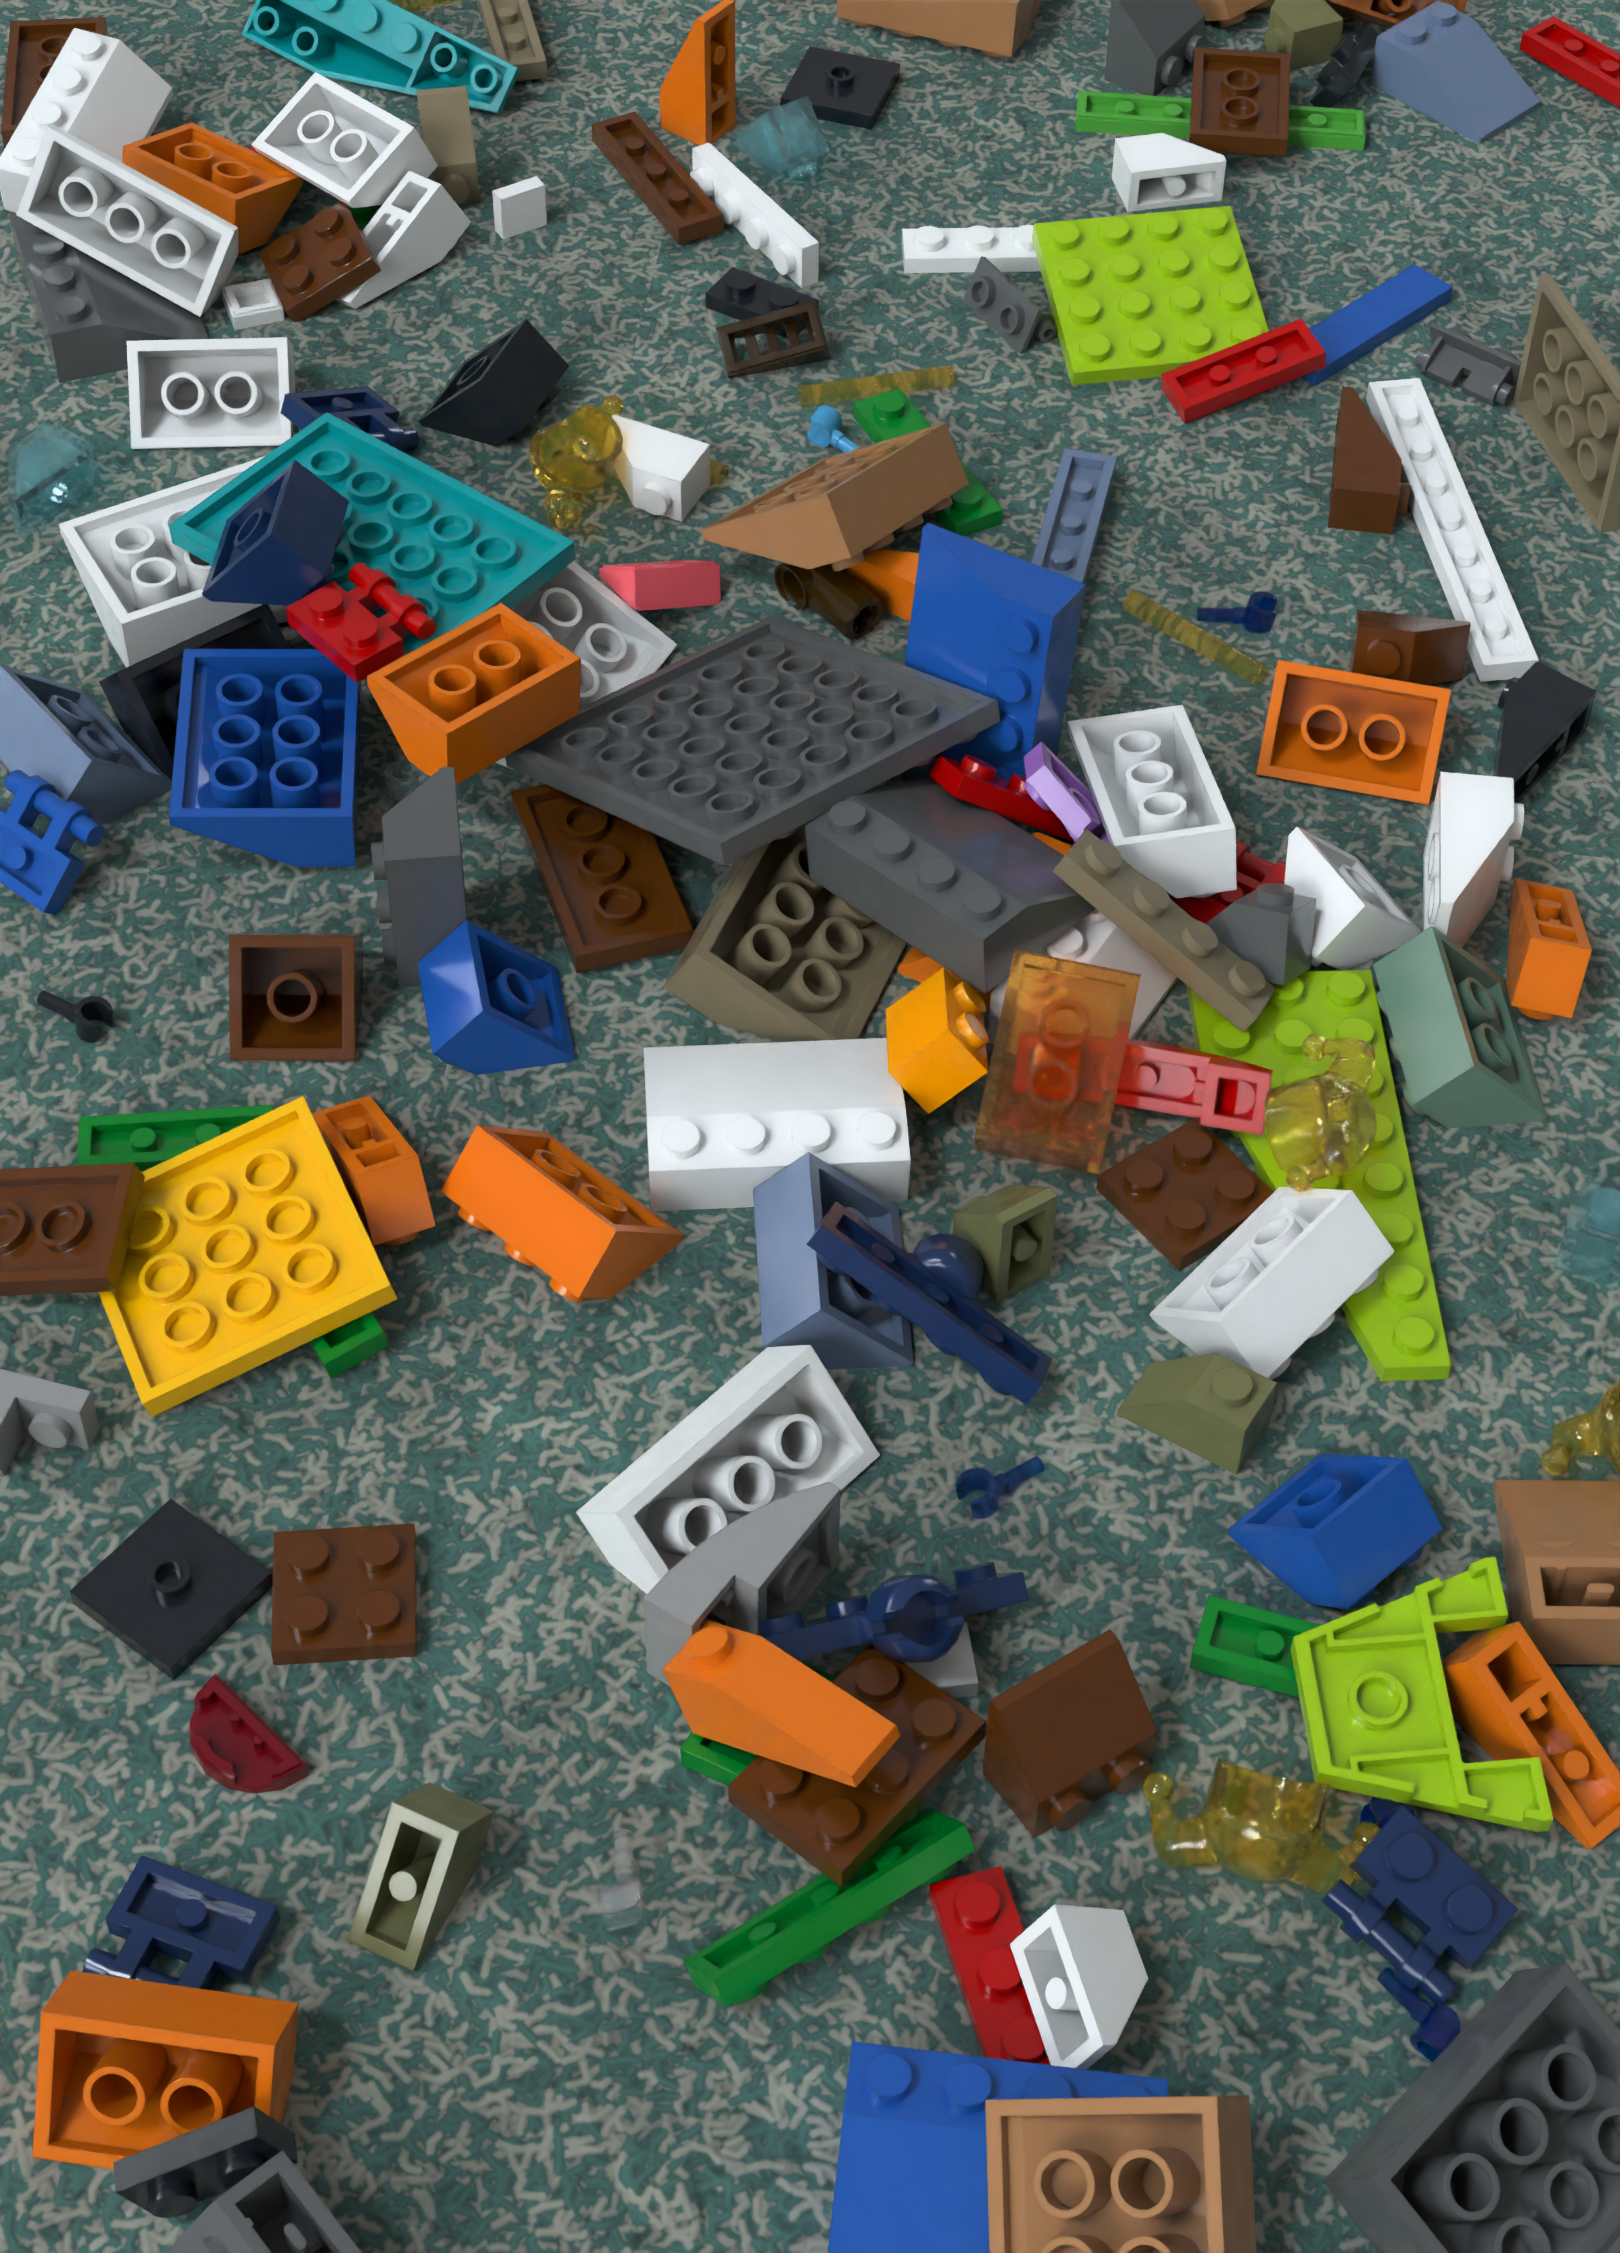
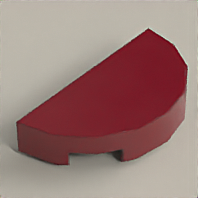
(238, 1745)

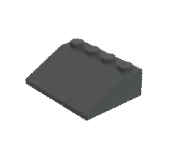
(91, 308)
(944, 877)
(1502, 2134)

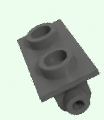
(1007, 307)
(1454, 352)

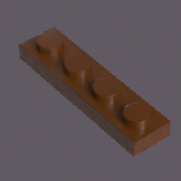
(657, 178)

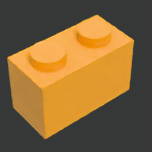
(937, 1039)

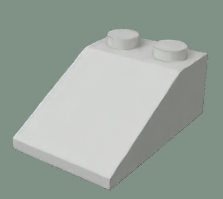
(1468, 851)

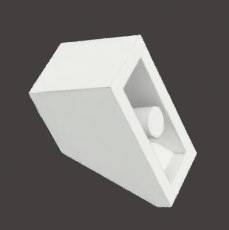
(1165, 172)
(662, 469)
(1080, 1980)

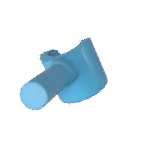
(826, 429)

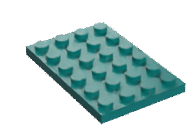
(402, 517)

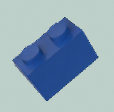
(493, 1004)
(1340, 1527)

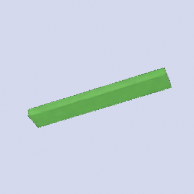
(1171, 115)

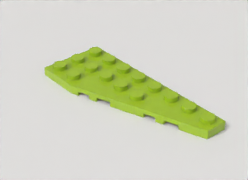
(1399, 1313)

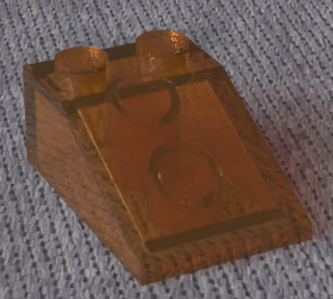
(1056, 1061)

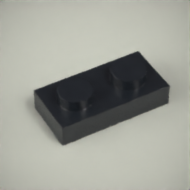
(1345, 68)
(747, 296)
(201, 2163)

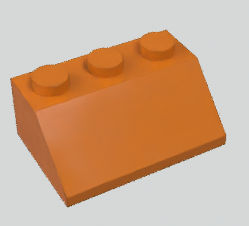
(219, 178)
(477, 693)
(1353, 732)
(556, 1212)
(152, 2062)

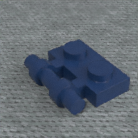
(357, 407)
(1433, 1891)
(186, 1919)

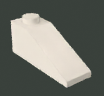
(409, 235)

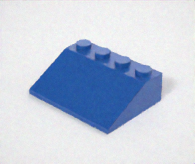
(998, 632)
(269, 754)
(918, 2146)

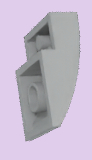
(746, 1572)

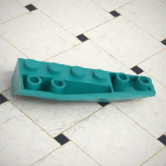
(379, 48)

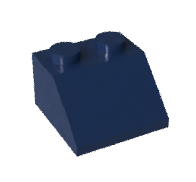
(279, 542)

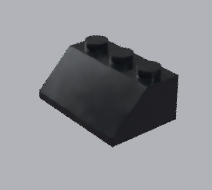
(149, 691)

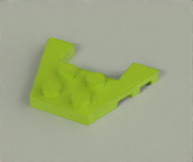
(1383, 1708)

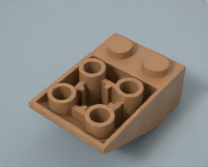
(1563, 1565)

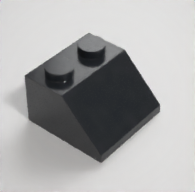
(499, 389)

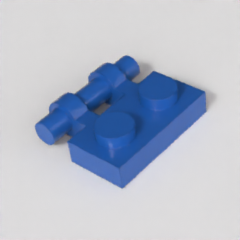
(36, 863)

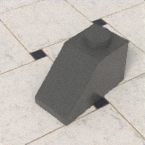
(1270, 930)

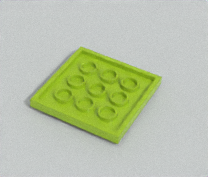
(1146, 291)

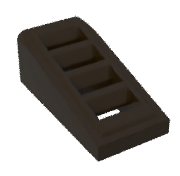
(784, 319)

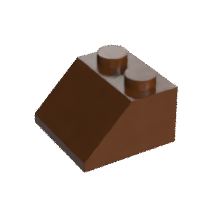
(295, 995)
(1069, 1737)

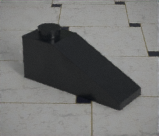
(1539, 724)

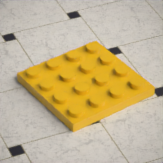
(240, 1258)

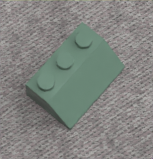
(1455, 1036)

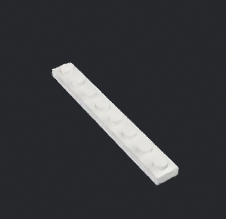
(1452, 531)

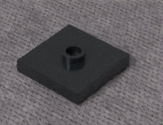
(843, 86)
(172, 1589)

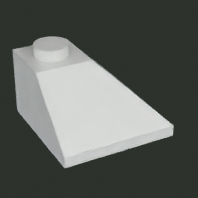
(1352, 910)

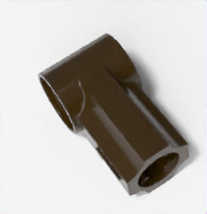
(832, 595)

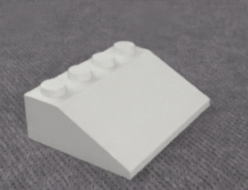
(141, 580)
(599, 628)
(748, 1110)

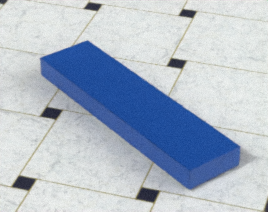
(1377, 318)

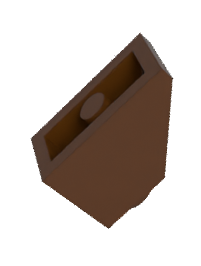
(1409, 647)

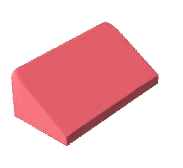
(665, 583)

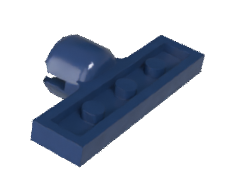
(936, 1292)
(905, 1616)

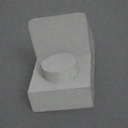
(46, 1411)

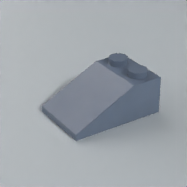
(1451, 73)

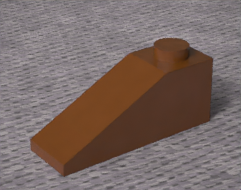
(1364, 472)

